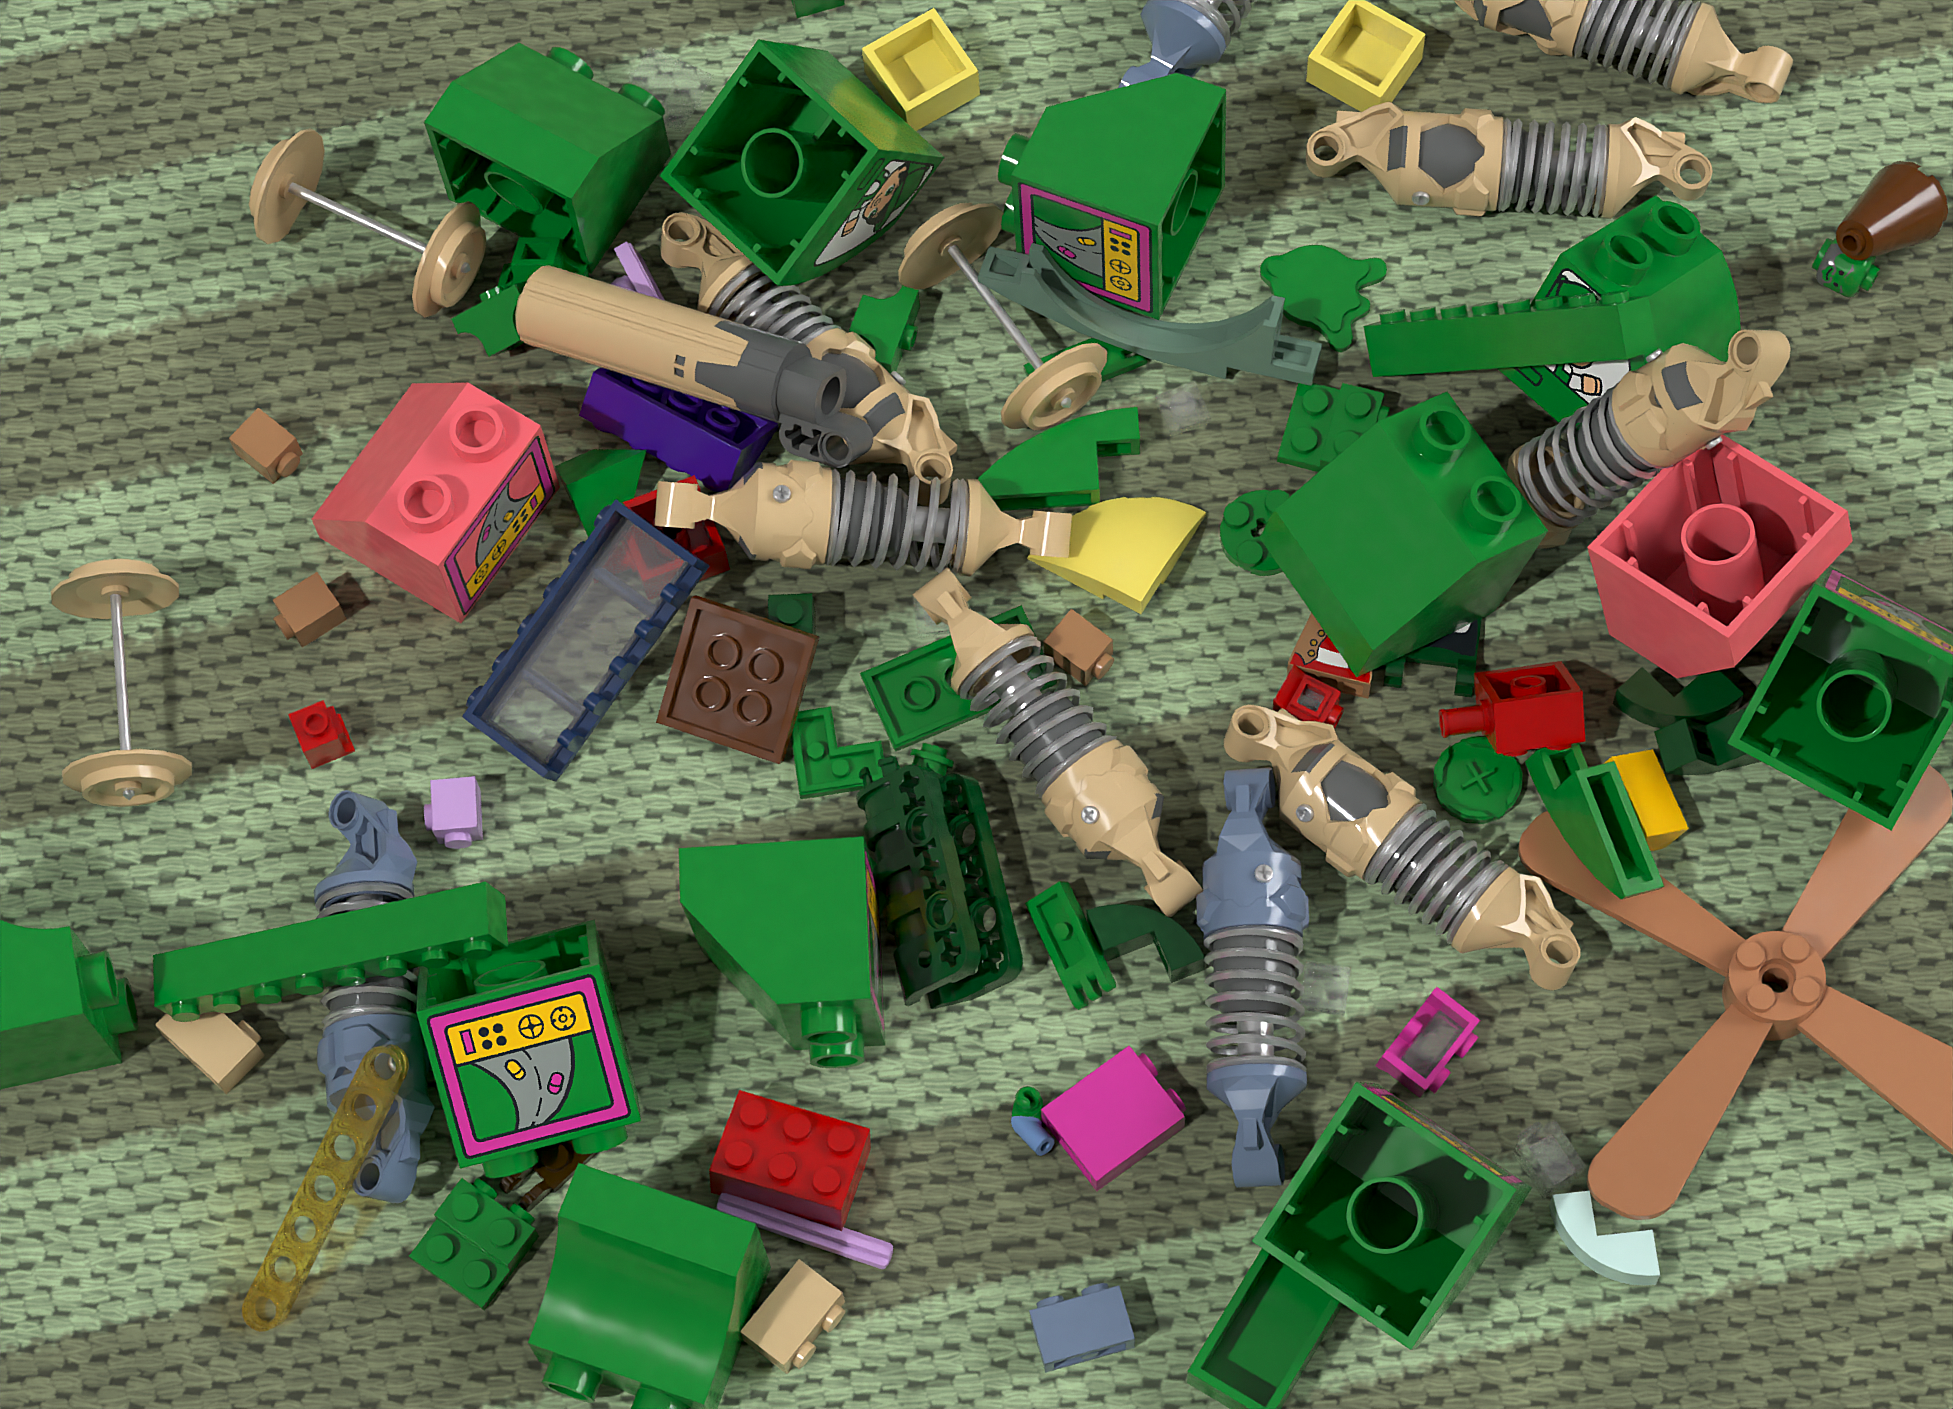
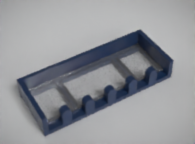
(584, 640)

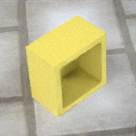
(1365, 56)
(921, 70)

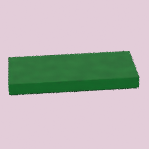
(916, 691)

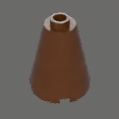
(1893, 213)

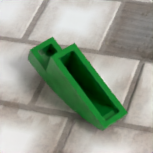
(1062, 462)
(1595, 819)

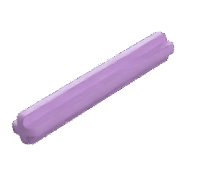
(844, 1242)

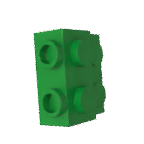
(1327, 422)
(475, 1242)

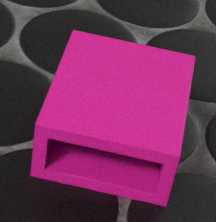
(1114, 1117)

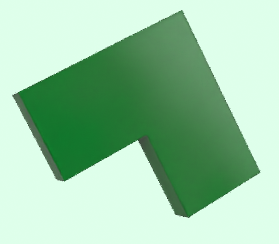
(822, 765)

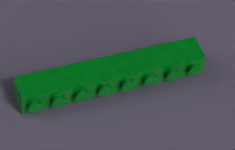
(1511, 335)
(330, 952)

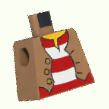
(1321, 660)

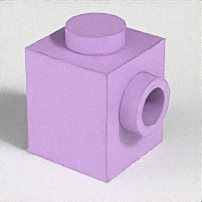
(455, 812)

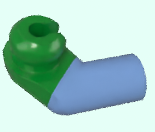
(1027, 1120)

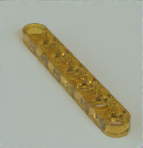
(343, 1175)

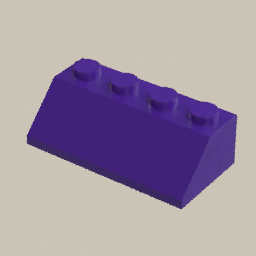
(677, 428)

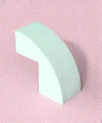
(1620, 1256)

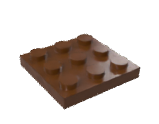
(737, 679)

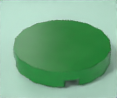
(1476, 781)

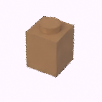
(266, 446)
(307, 610)
(1080, 648)

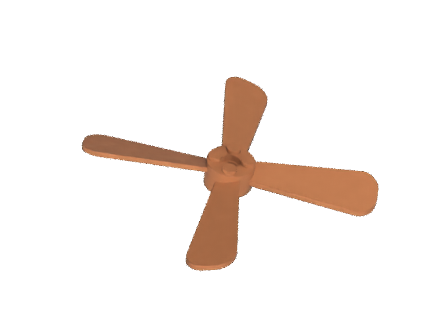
(1662, 1141)

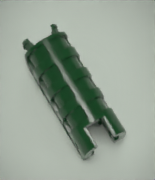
(932, 883)

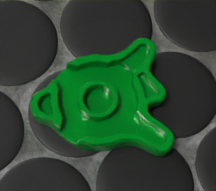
(1323, 289)

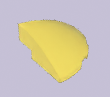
(1125, 547)

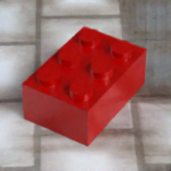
(790, 1159)

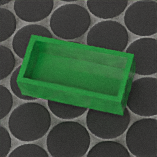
(1263, 1337)

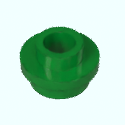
(934, 756)

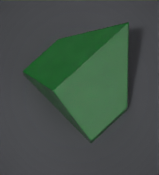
(599, 479)

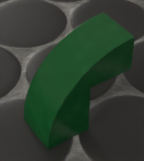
(1702, 701)
(1701, 748)
(1131, 927)

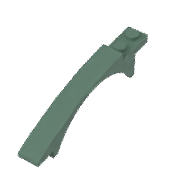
(1241, 342)

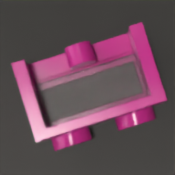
(1429, 1042)

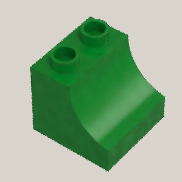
(58, 1006)
(646, 1295)

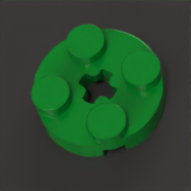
(1238, 523)

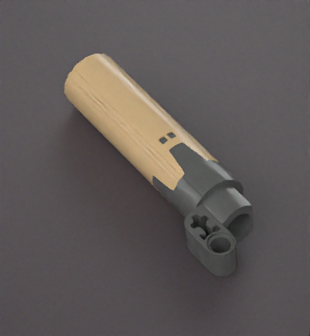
(695, 357)

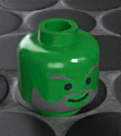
(1843, 273)

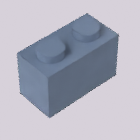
(1081, 1327)

